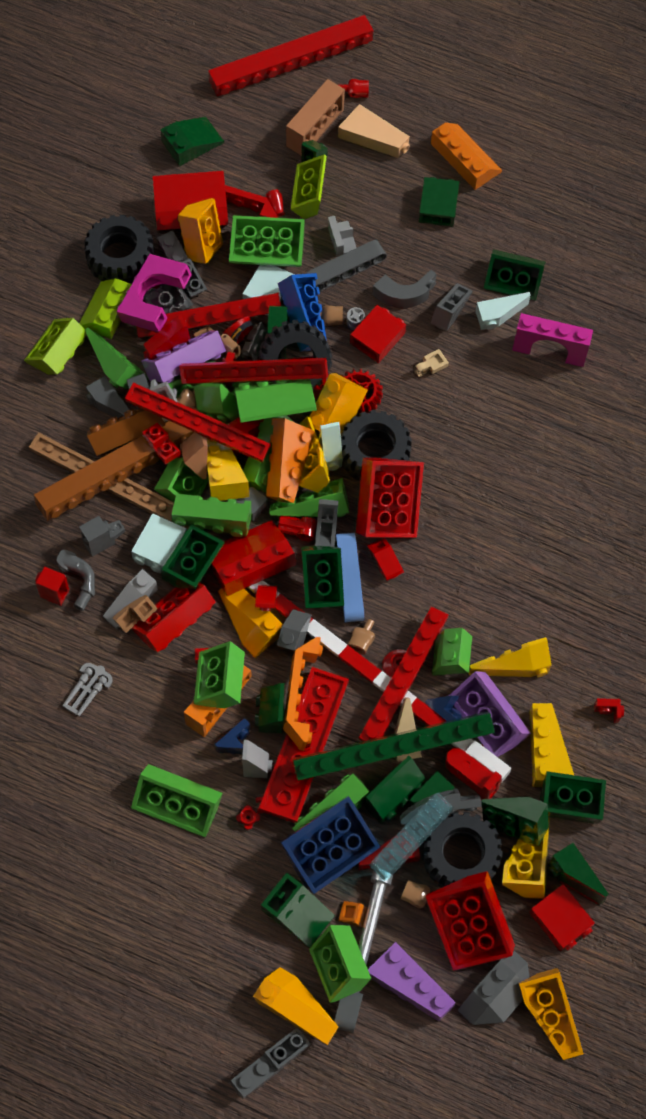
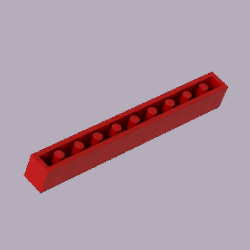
(290, 55)

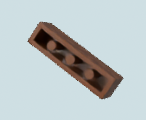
(122, 429)

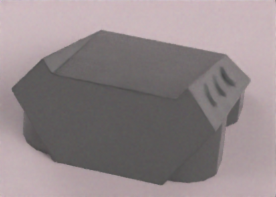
(169, 298)

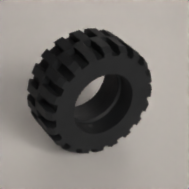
(113, 231)
(293, 333)
(373, 425)
(461, 826)

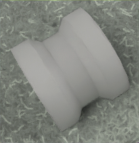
(356, 314)

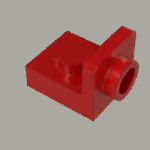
(607, 706)

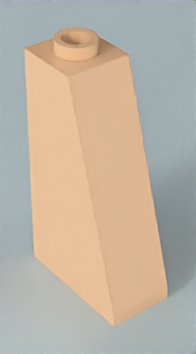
(373, 132)

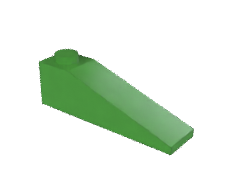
(112, 361)
(308, 502)

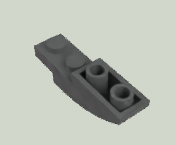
(173, 250)
(453, 796)
(270, 1063)

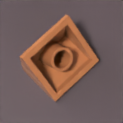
(194, 454)

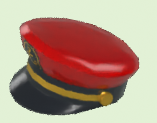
(239, 329)

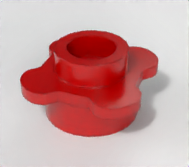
(248, 823)

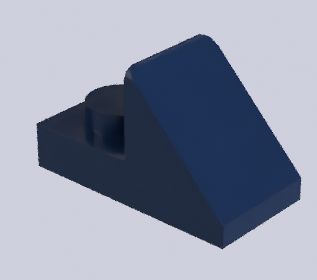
(443, 707)
(230, 742)

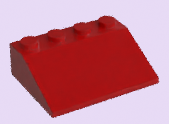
(177, 191)
(389, 498)
(252, 558)
(471, 921)

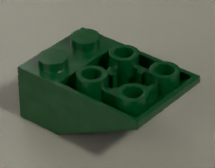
(517, 817)
(297, 910)

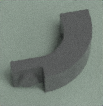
(404, 295)
(326, 523)

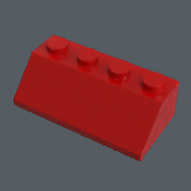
(173, 615)

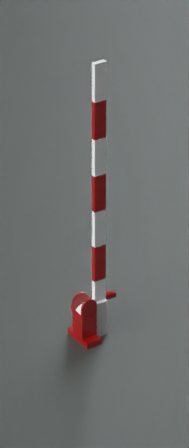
(467, 761)

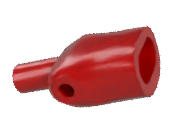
(357, 88)

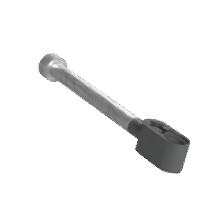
(349, 1006)

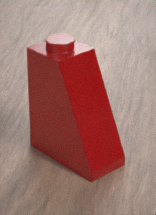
(171, 335)

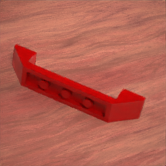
(250, 200)

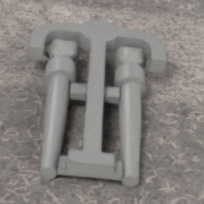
(87, 670)

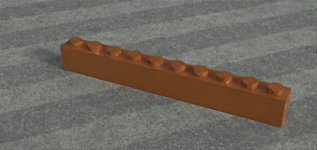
(103, 473)

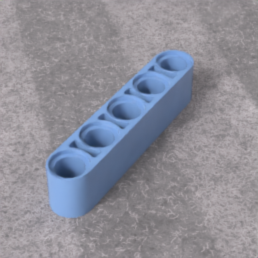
(353, 601)

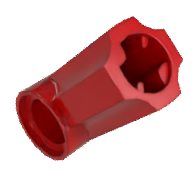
(302, 528)

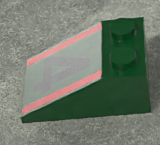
(575, 873)

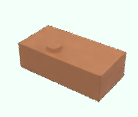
(315, 116)

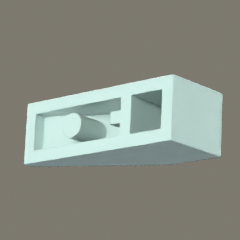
(497, 311)
(331, 445)

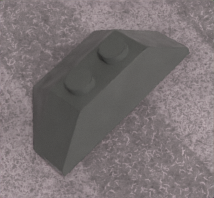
(497, 993)

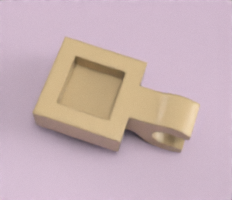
(434, 362)

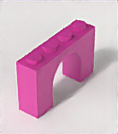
(153, 272)
(572, 337)

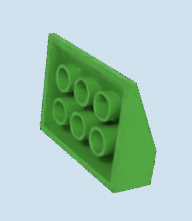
(267, 241)
(274, 399)

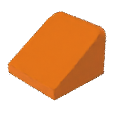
(353, 913)

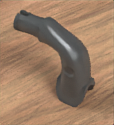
(69, 562)

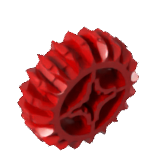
(371, 384)

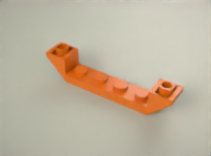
(295, 730)

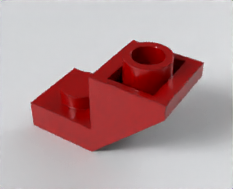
(386, 559)

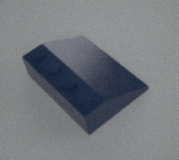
(329, 845)

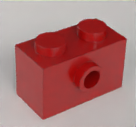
(52, 585)

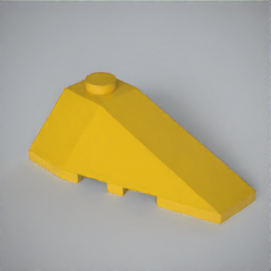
(529, 661)
(527, 869)

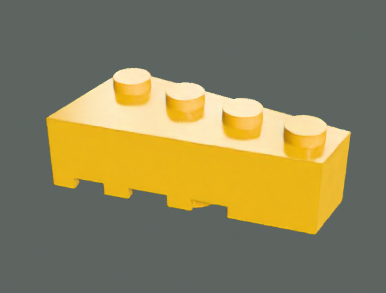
(225, 473)
(547, 744)

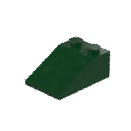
(190, 139)

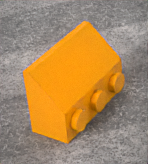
(200, 230)
(337, 402)

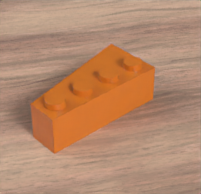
(288, 458)
(203, 717)

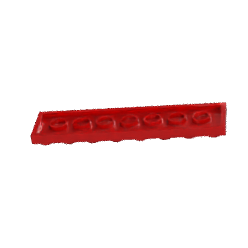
(319, 708)

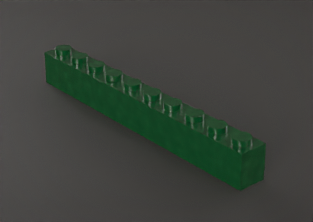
(393, 745)

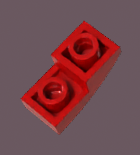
(160, 443)
(266, 597)

